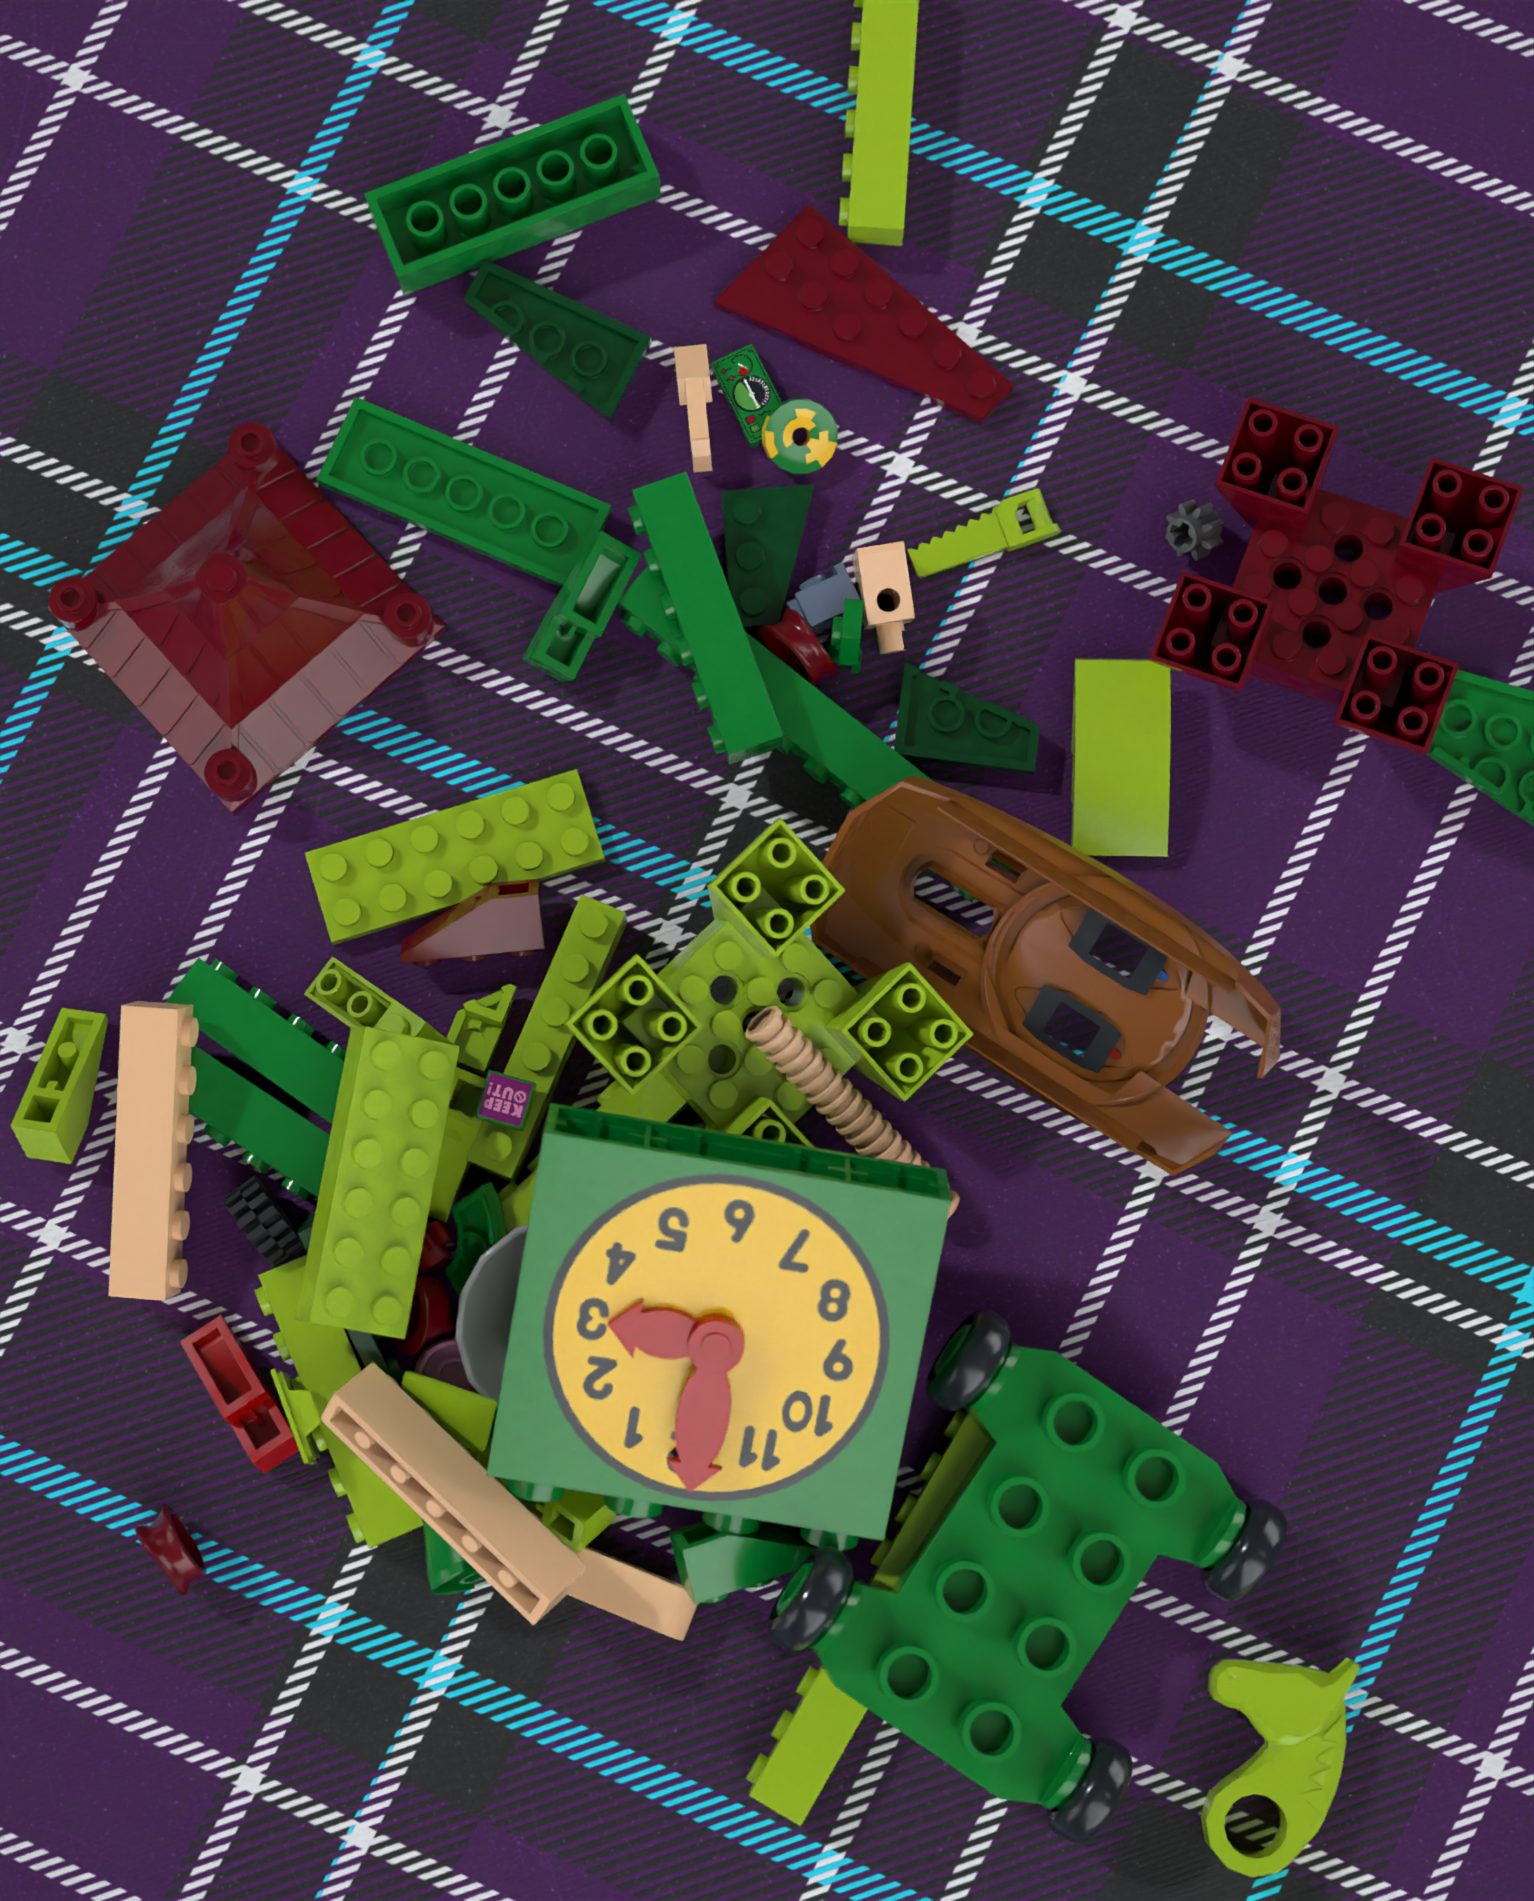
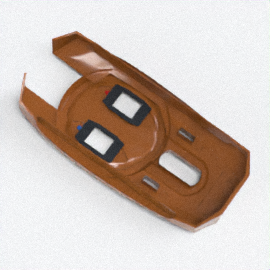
(1042, 957)

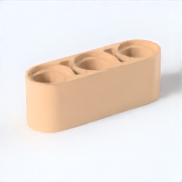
(634, 1594)

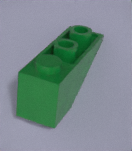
(723, 1562)

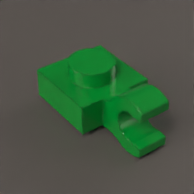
(846, 636)

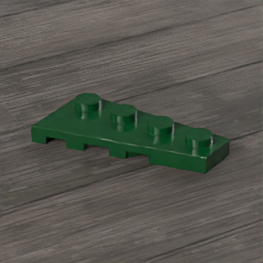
(568, 340)

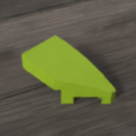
(480, 1027)

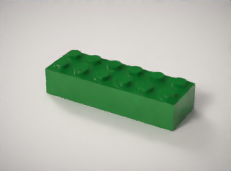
(514, 194)

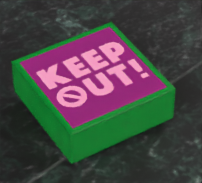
(505, 1100)

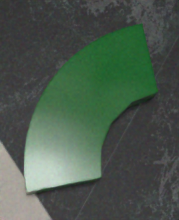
(479, 1227)

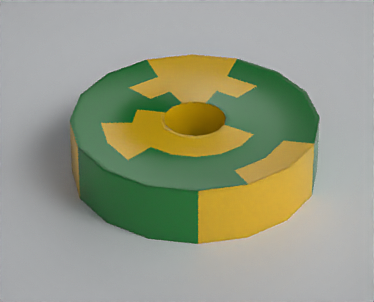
(820, 438)

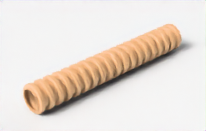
(829, 1091)

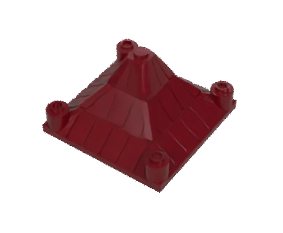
(246, 618)

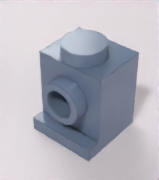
(823, 598)

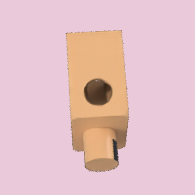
(884, 572)

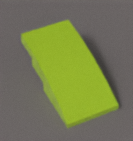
(1121, 757)

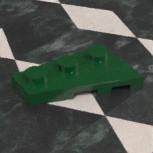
(761, 548)

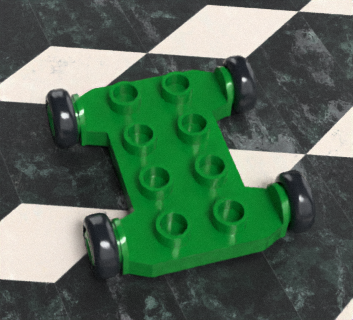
(1026, 1575)

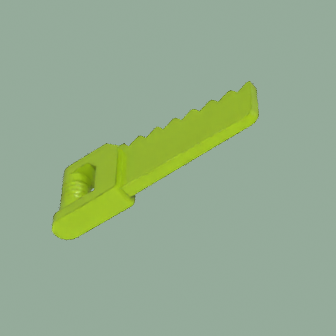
(985, 536)

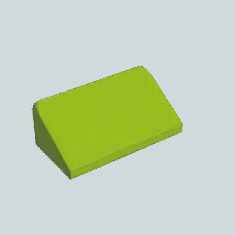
(461, 1413)

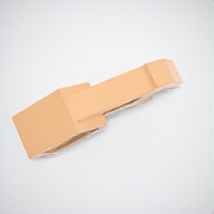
(695, 392)

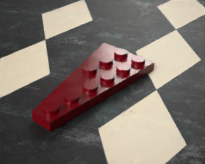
(849, 309)

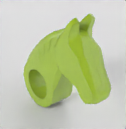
(1298, 1765)

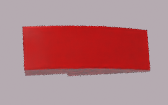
(241, 1394)

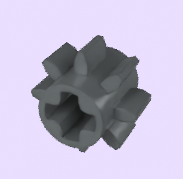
(1194, 529)

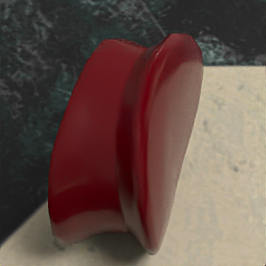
(798, 647)
(172, 1549)

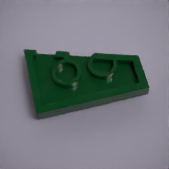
(958, 729)

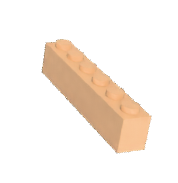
(152, 1150)
(453, 1492)

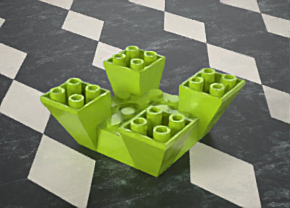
(668, 1022)

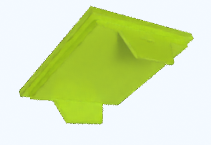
(300, 1413)

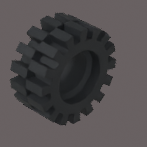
(264, 1221)

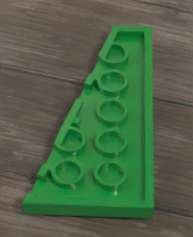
(1489, 740)

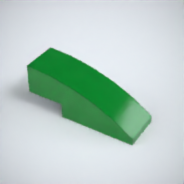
(582, 608)

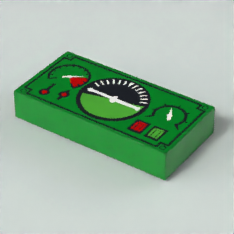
(746, 390)

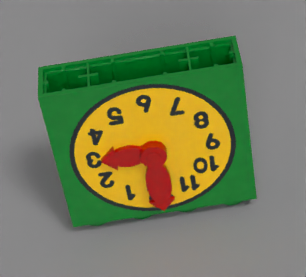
(717, 1326)

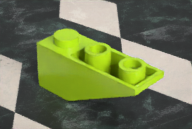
(362, 1004)
(458, 1137)

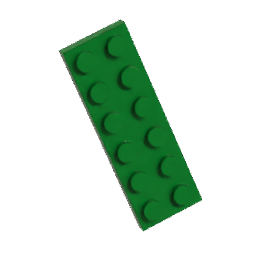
(461, 493)

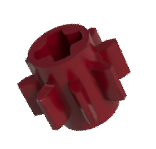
(433, 1248)

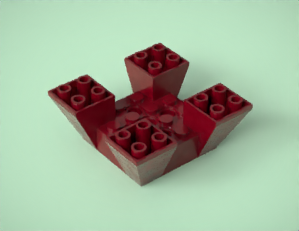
(1369, 665)

